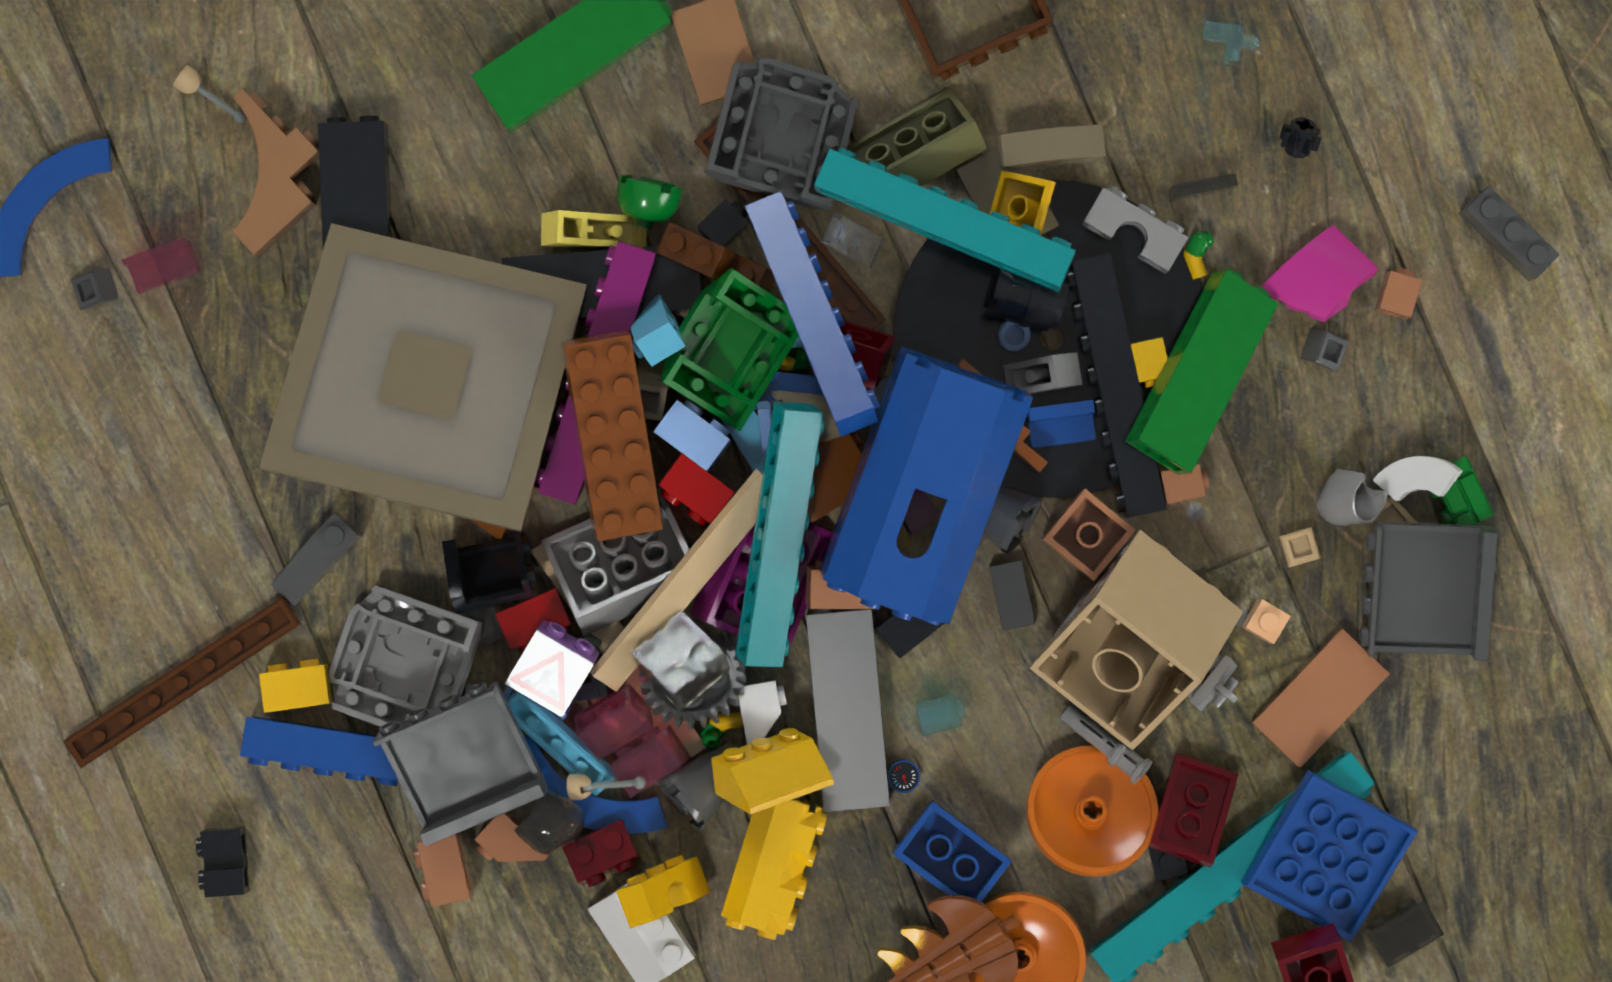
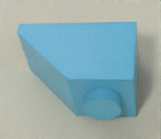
(656, 332)

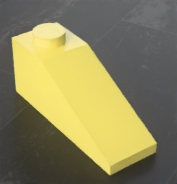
(589, 230)

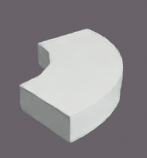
(1417, 474)

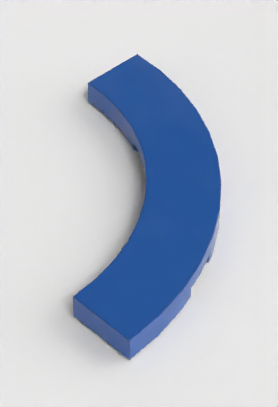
(38, 189)
(638, 815)

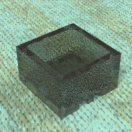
(681, 661)

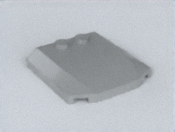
(400, 657)

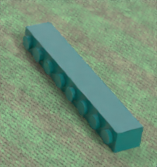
(944, 219)
(779, 534)

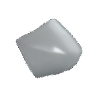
(1348, 499)

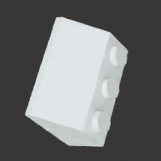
(646, 950)

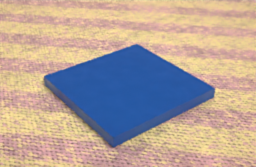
(1329, 855)

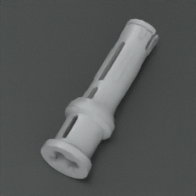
(1117, 752)

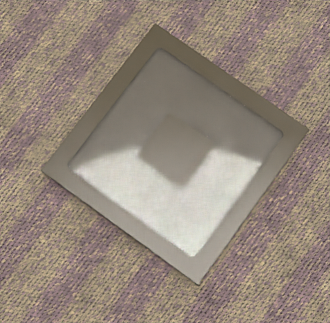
(424, 377)

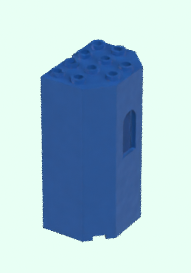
(933, 434)

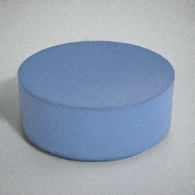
(1013, 337)

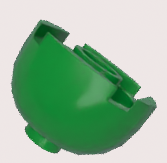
(647, 199)

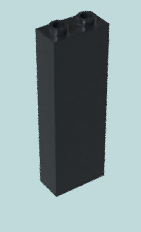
(355, 175)
(674, 282)

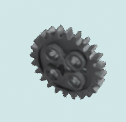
(710, 702)

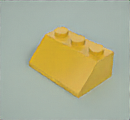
(770, 771)

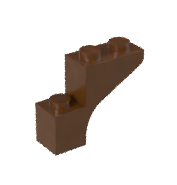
(709, 257)

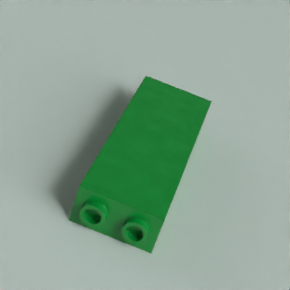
(567, 55)
(1202, 371)

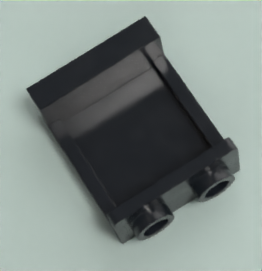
(489, 572)

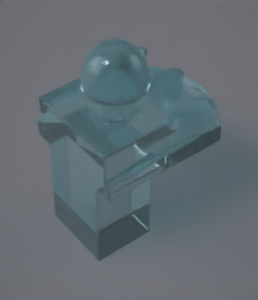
(1233, 36)

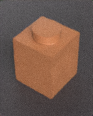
(1398, 293)
(1184, 486)

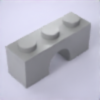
(1161, 240)

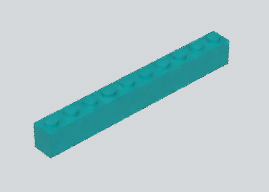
(1204, 888)

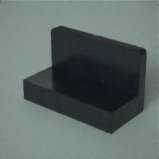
(905, 634)

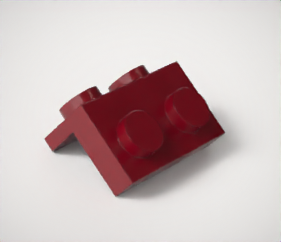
(601, 853)

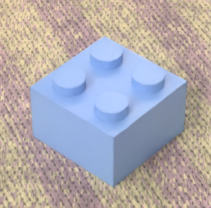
(693, 435)

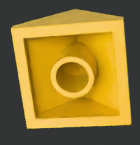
(1023, 199)

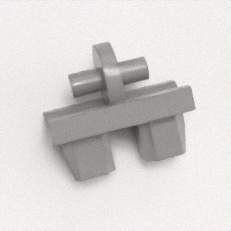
(1220, 672)

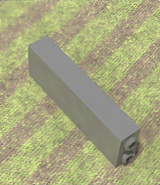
(848, 708)

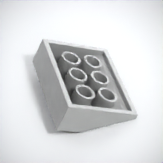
(613, 575)

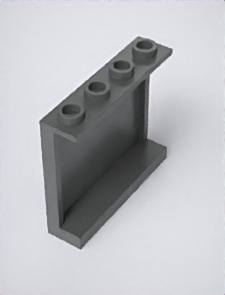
(1429, 588)
(462, 762)

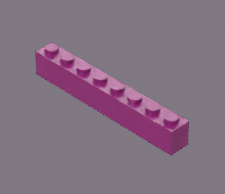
(616, 311)

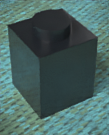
(724, 223)

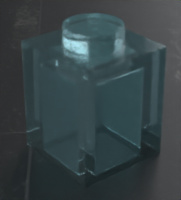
(939, 714)

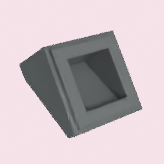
(94, 288)
(1324, 349)

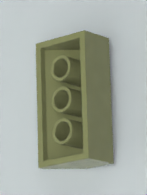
(924, 140)

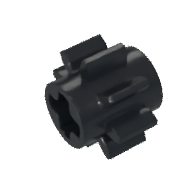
(1300, 137)

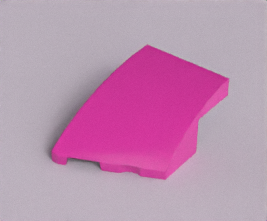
(1321, 275)

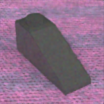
(316, 558)

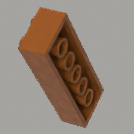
(612, 435)

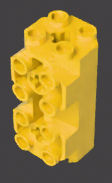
(772, 867)

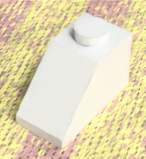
(760, 708)

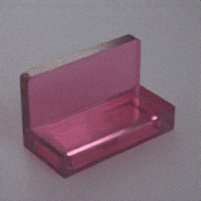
(162, 265)

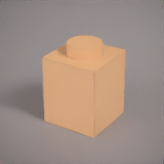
(1265, 621)

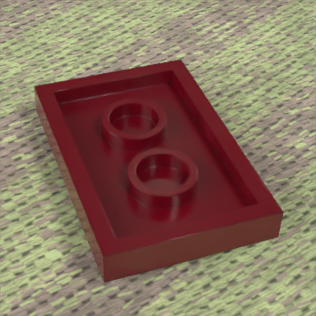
(1193, 810)

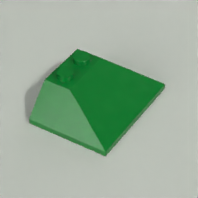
(731, 348)

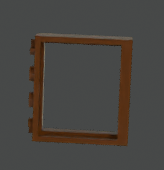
(979, 54)

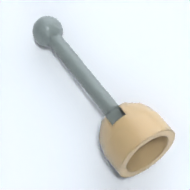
(190, 82)
(581, 786)

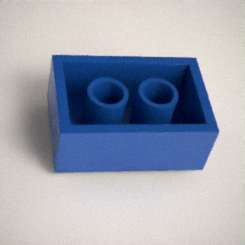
(951, 854)

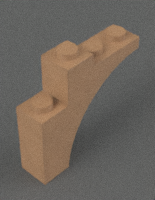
(281, 159)

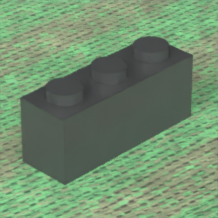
(1509, 234)

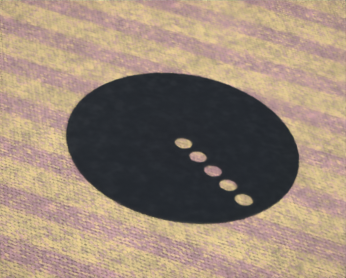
(944, 318)

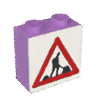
(553, 667)

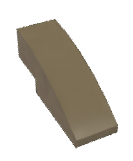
(1052, 146)

